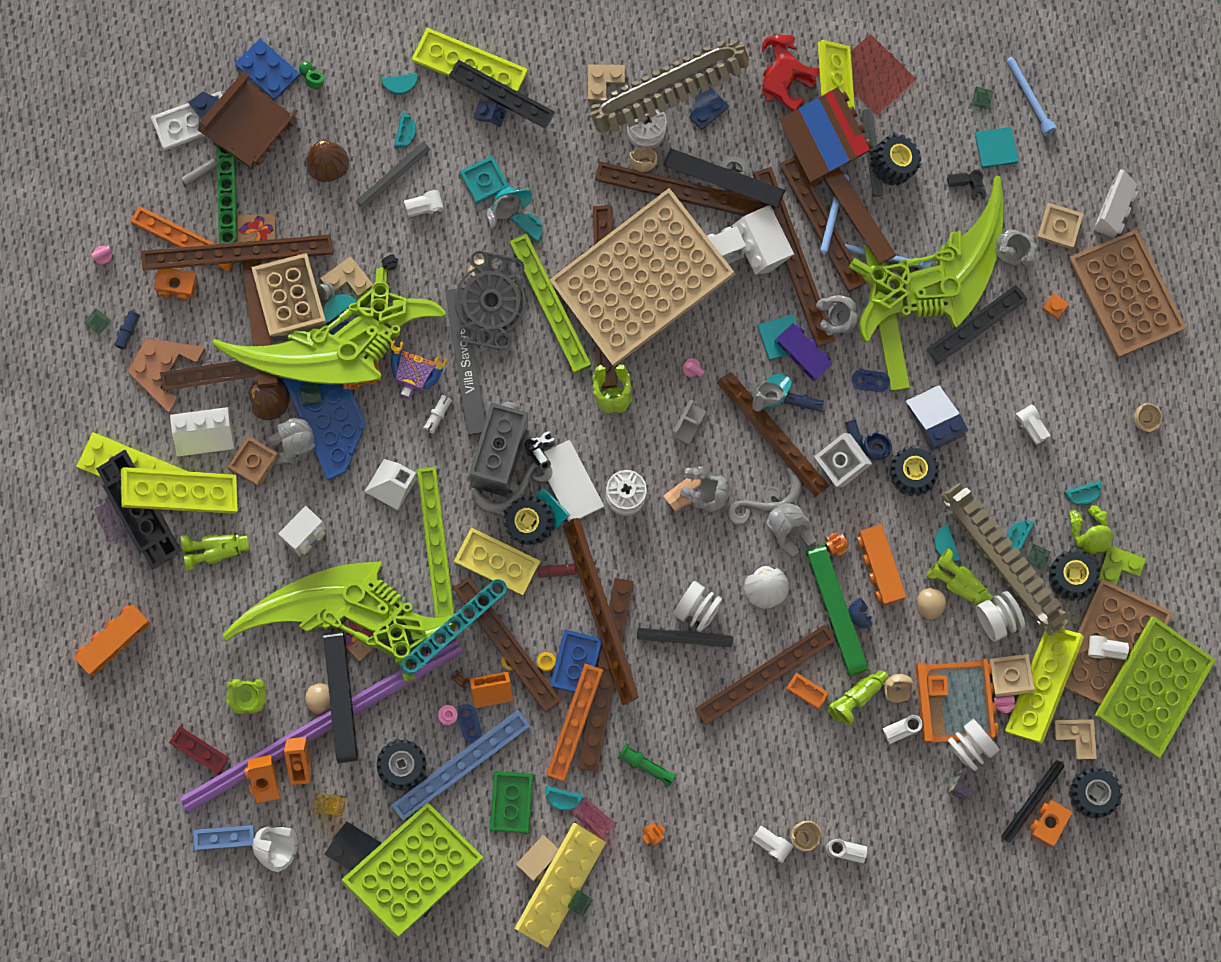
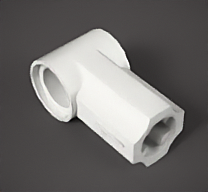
(428, 203)
(1030, 420)
(1101, 647)
(901, 730)
(774, 845)
(848, 851)

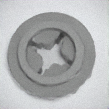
(739, 163)

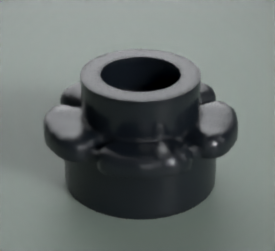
(389, 262)

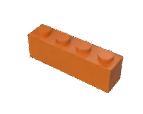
(881, 565)
(111, 640)

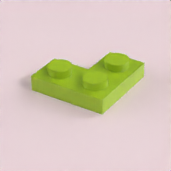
(1117, 561)

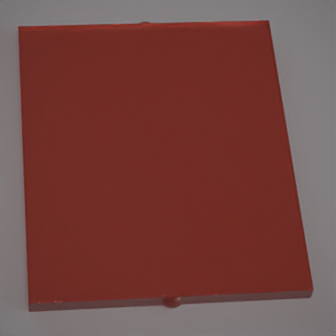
(877, 74)

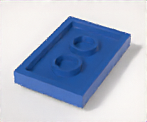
(267, 69)
(574, 652)

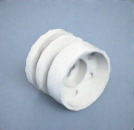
(650, 134)
(618, 500)
(697, 606)
(1000, 615)
(973, 745)

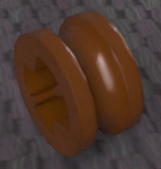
(460, 679)

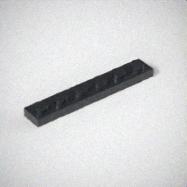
(502, 94)
(976, 324)

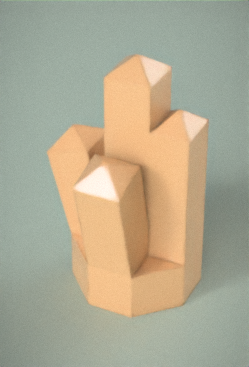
(674, 498)

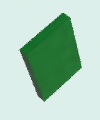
(511, 802)

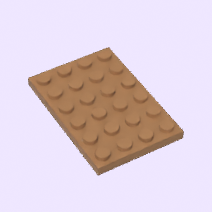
(1127, 293)
(1119, 618)

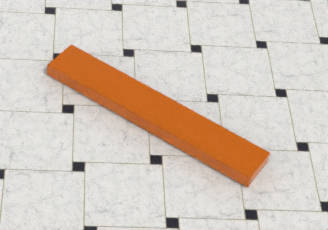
(170, 232)
(574, 722)

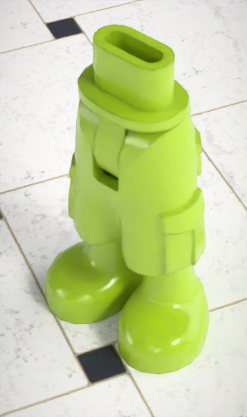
(215, 548)
(963, 581)
(856, 696)

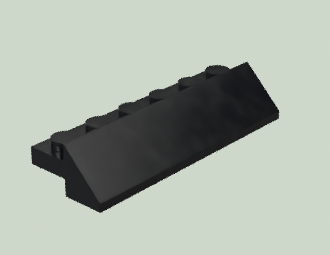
(144, 525)
(352, 847)

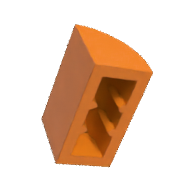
(491, 689)

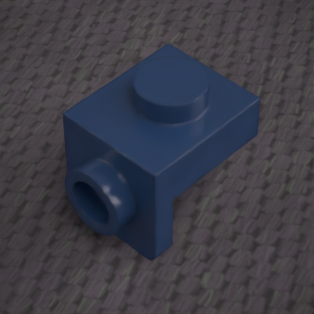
(490, 112)

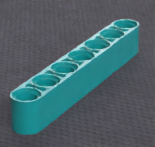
(449, 635)

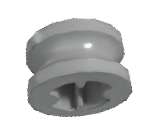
(325, 290)

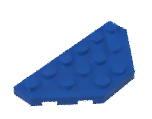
(334, 423)

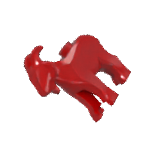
(784, 71)

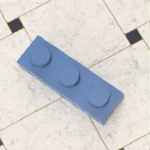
(224, 837)

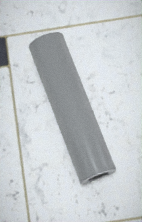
(199, 172)

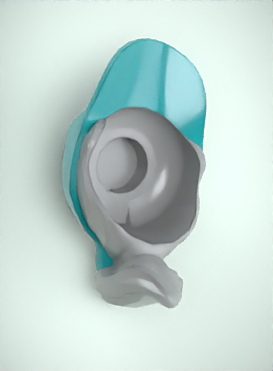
(508, 203)
(771, 392)

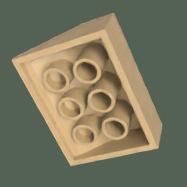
(289, 296)

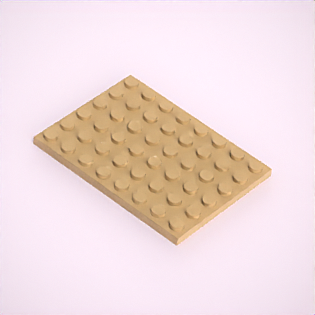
(642, 277)

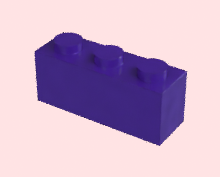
(803, 351)

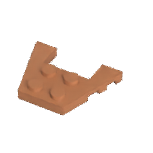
(158, 357)

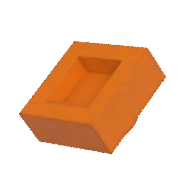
(1055, 306)
(937, 685)

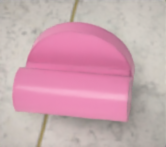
(102, 255)
(692, 368)
(1005, 703)
(447, 715)

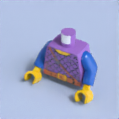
(414, 371)

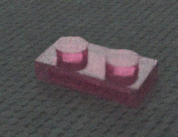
(593, 818)

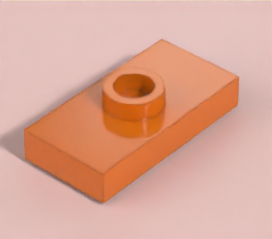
(807, 691)

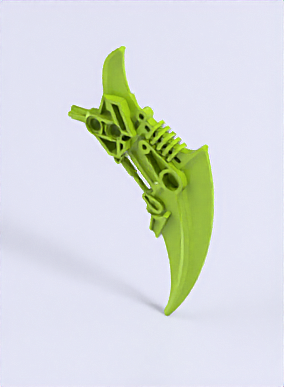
(956, 281)
(339, 357)
(345, 593)

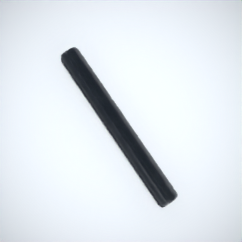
(684, 637)
(1032, 801)

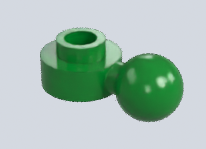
(313, 78)

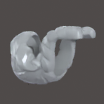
(1016, 248)
(841, 315)
(295, 438)
(713, 490)
(783, 520)

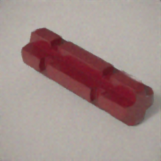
(557, 570)

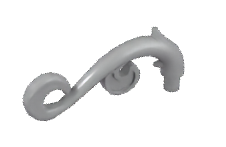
(768, 505)
(499, 508)

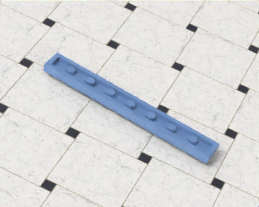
(460, 765)

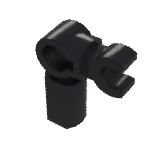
(975, 179)
(534, 449)

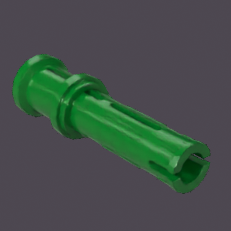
(637, 760)

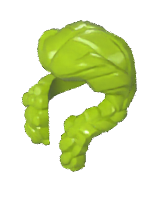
(613, 398)
(1098, 537)
(246, 696)

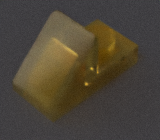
(329, 805)

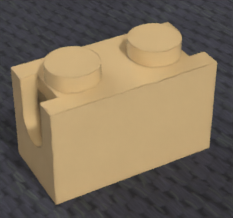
(538, 859)

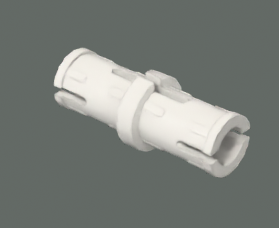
(437, 414)

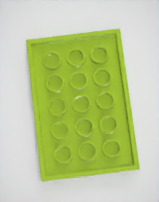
(1155, 687)
(412, 870)

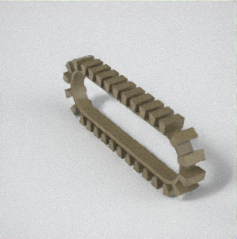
(603, 114)
(1005, 559)

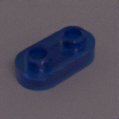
(870, 379)
(469, 722)

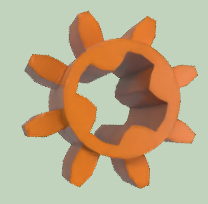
(836, 544)
(653, 834)

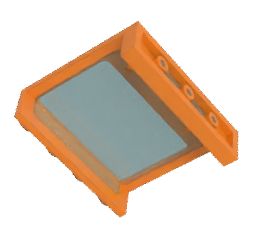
(967, 699)

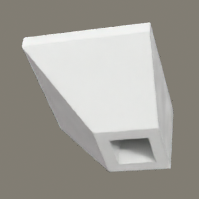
(391, 483)

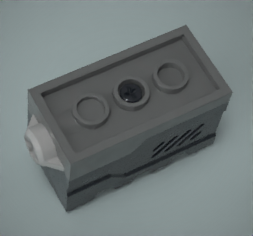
(499, 448)

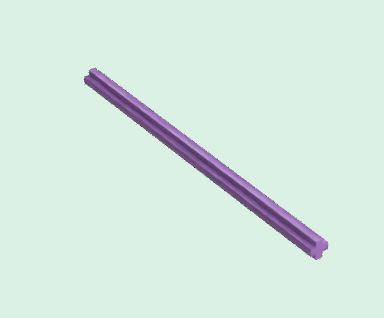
(314, 729)

